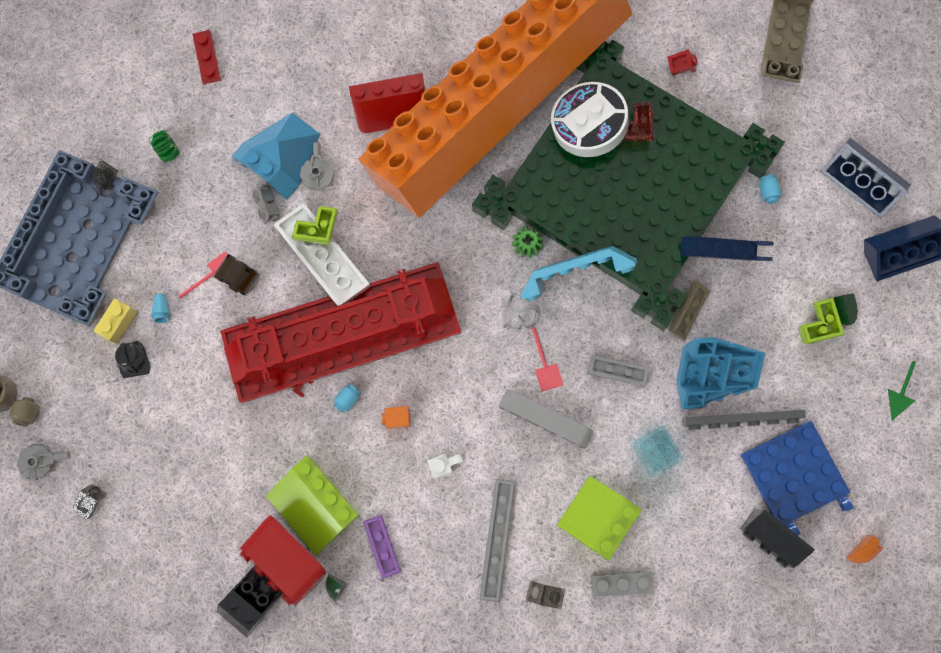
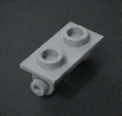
(262, 196)

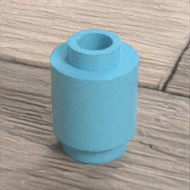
(770, 189)
(346, 398)

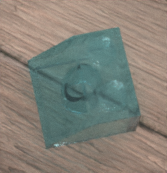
(657, 451)

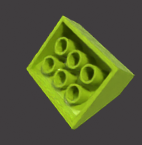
(312, 504)

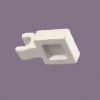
(442, 465)

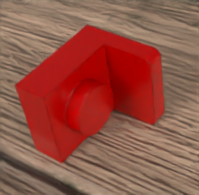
(682, 62)

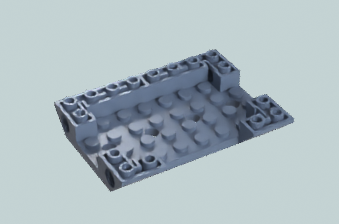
(56, 228)

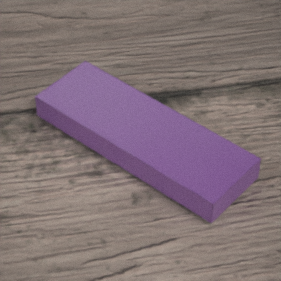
(382, 546)

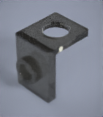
(547, 596)

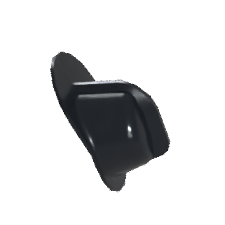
(132, 359)

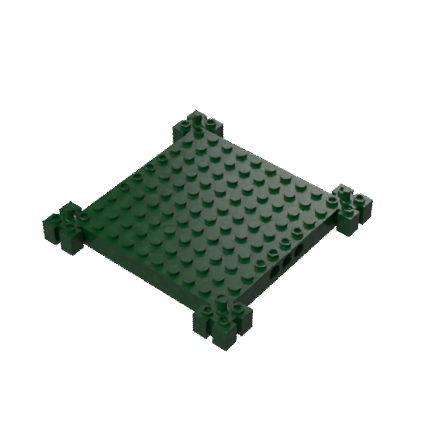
(636, 194)

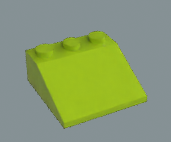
(599, 518)

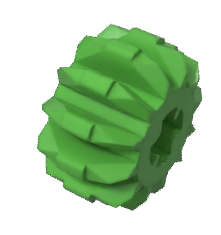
(520, 243)

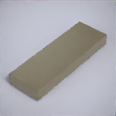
(689, 310)

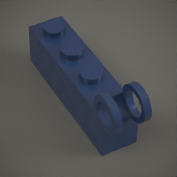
(723, 248)

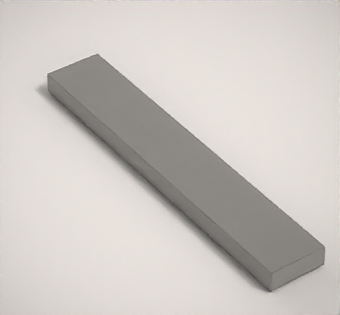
(497, 540)

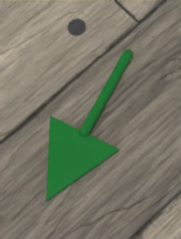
(897, 401)

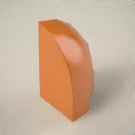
(865, 550)

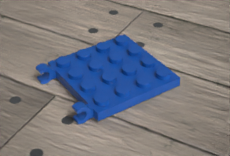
(796, 475)

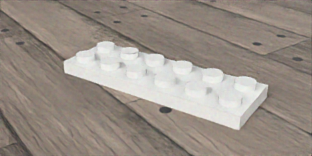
(325, 262)

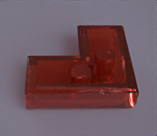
(643, 125)

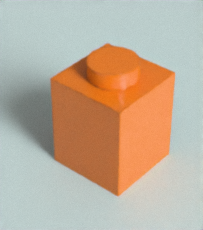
(396, 417)

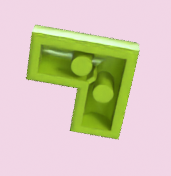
(317, 232)
(826, 327)

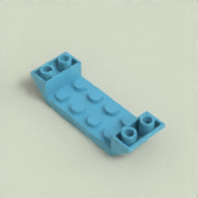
(535, 285)

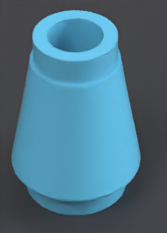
(160, 309)

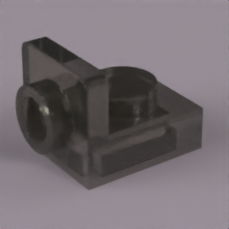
(104, 176)
(88, 500)

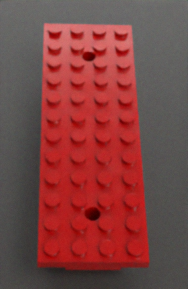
(329, 338)

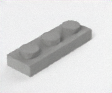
(618, 370)
(622, 584)

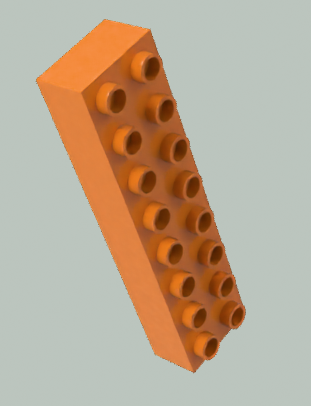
(487, 97)

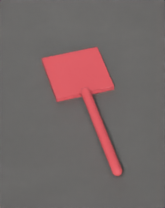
(213, 265)
(548, 376)

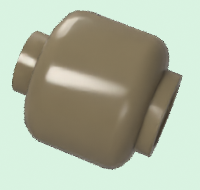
(24, 412)

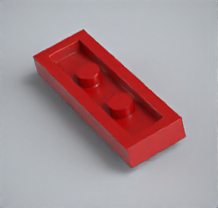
(206, 57)

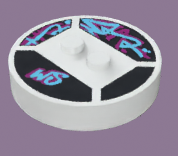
(590, 119)

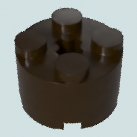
(236, 274)

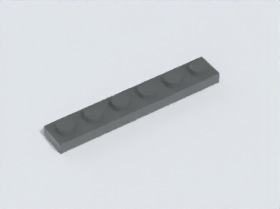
(751, 419)

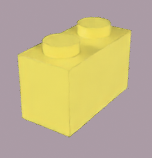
(115, 321)

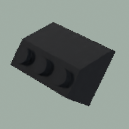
(776, 538)

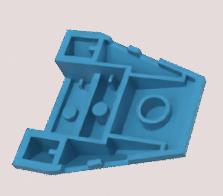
(279, 153)
(716, 369)

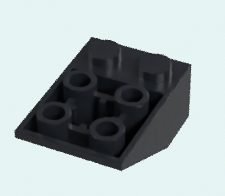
(248, 602)

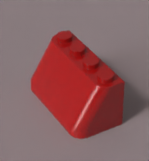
(382, 101)
(282, 561)

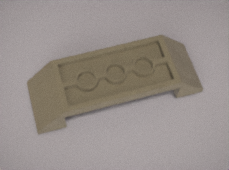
(785, 40)

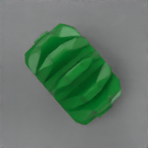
(164, 146)

